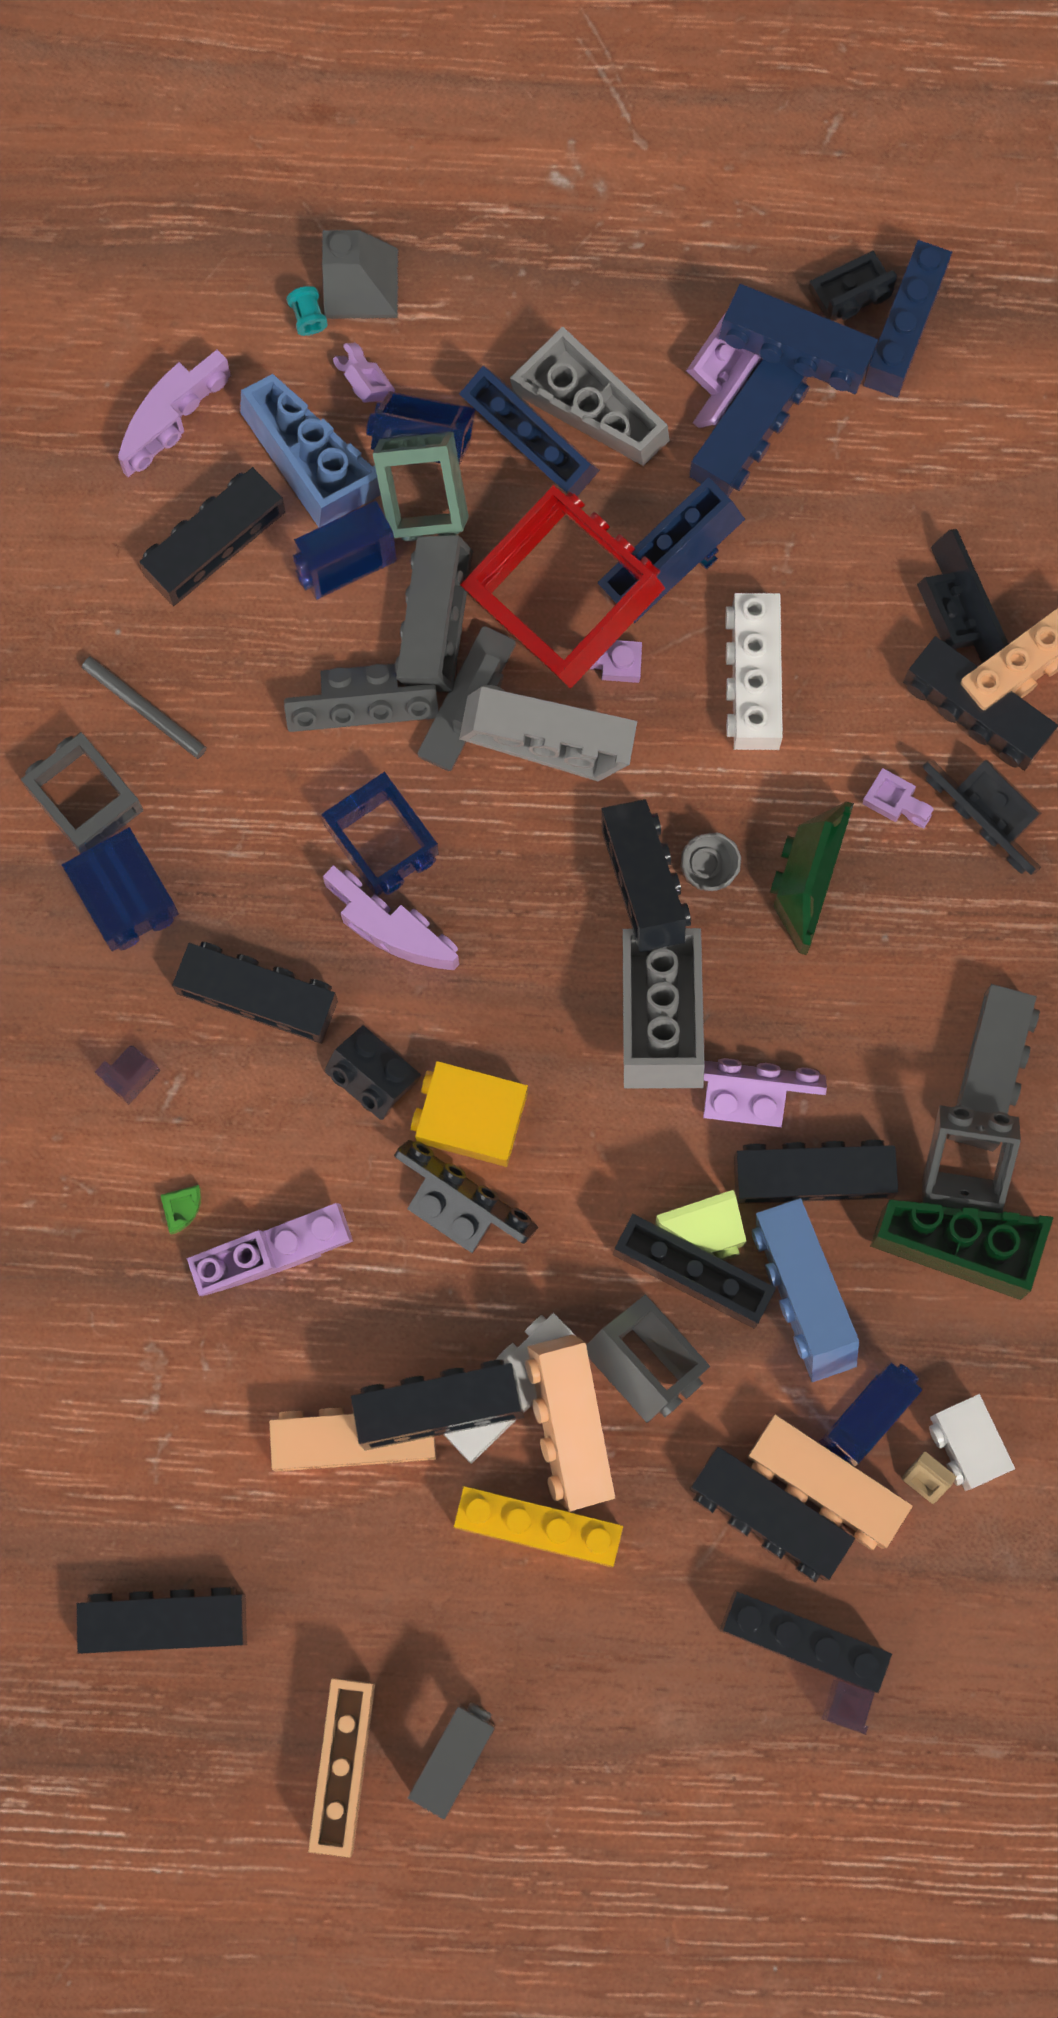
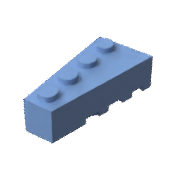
(312, 458)
(807, 1290)

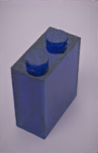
(121, 890)

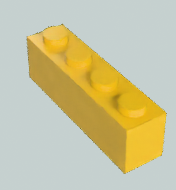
(538, 1527)

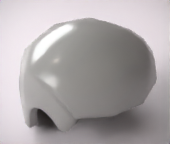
(710, 861)

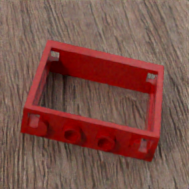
(522, 541)

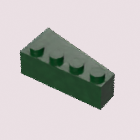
(967, 1243)

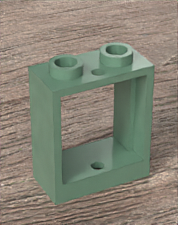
(421, 450)

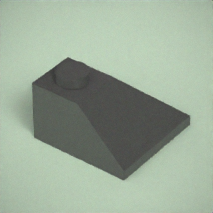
(359, 276)

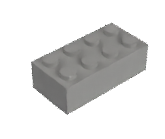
(663, 1014)

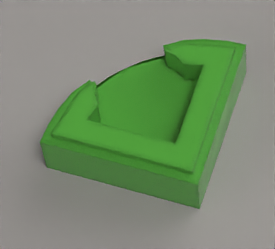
(181, 1207)

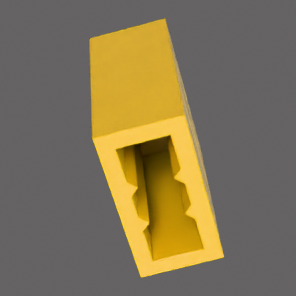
(469, 1113)

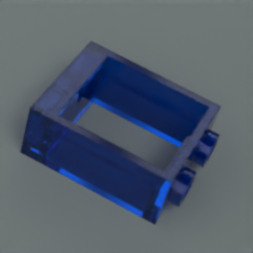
(412, 416)
(344, 550)
(360, 804)
(872, 1413)

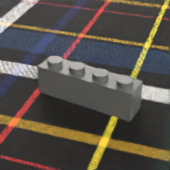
(434, 612)
(997, 1055)

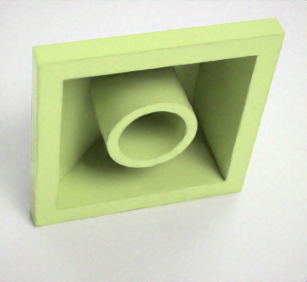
(708, 1224)

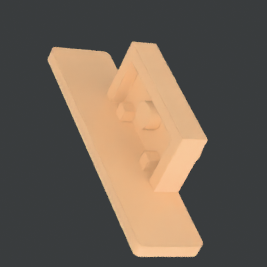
(1016, 665)

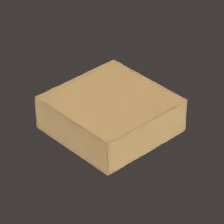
(929, 1477)

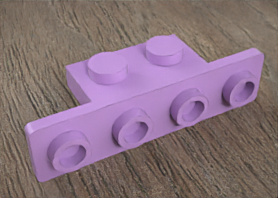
(722, 373)
(754, 1093)

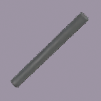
(144, 707)

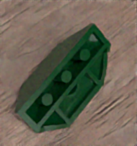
(808, 873)

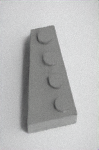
(586, 395)
(548, 732)

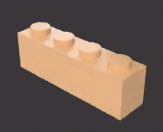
(570, 1422)
(333, 1442)
(829, 1483)
(341, 1767)

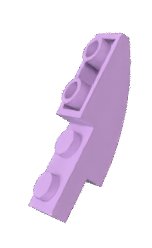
(158, 418)
(400, 934)
(270, 1250)

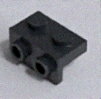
(852, 287)
(371, 1072)

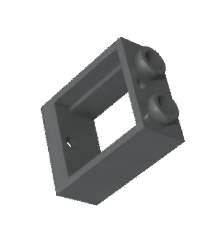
(103, 823)
(980, 1193)
(631, 1375)
(453, 1760)

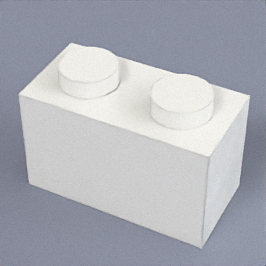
(970, 1443)

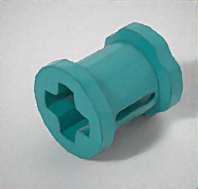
(307, 310)

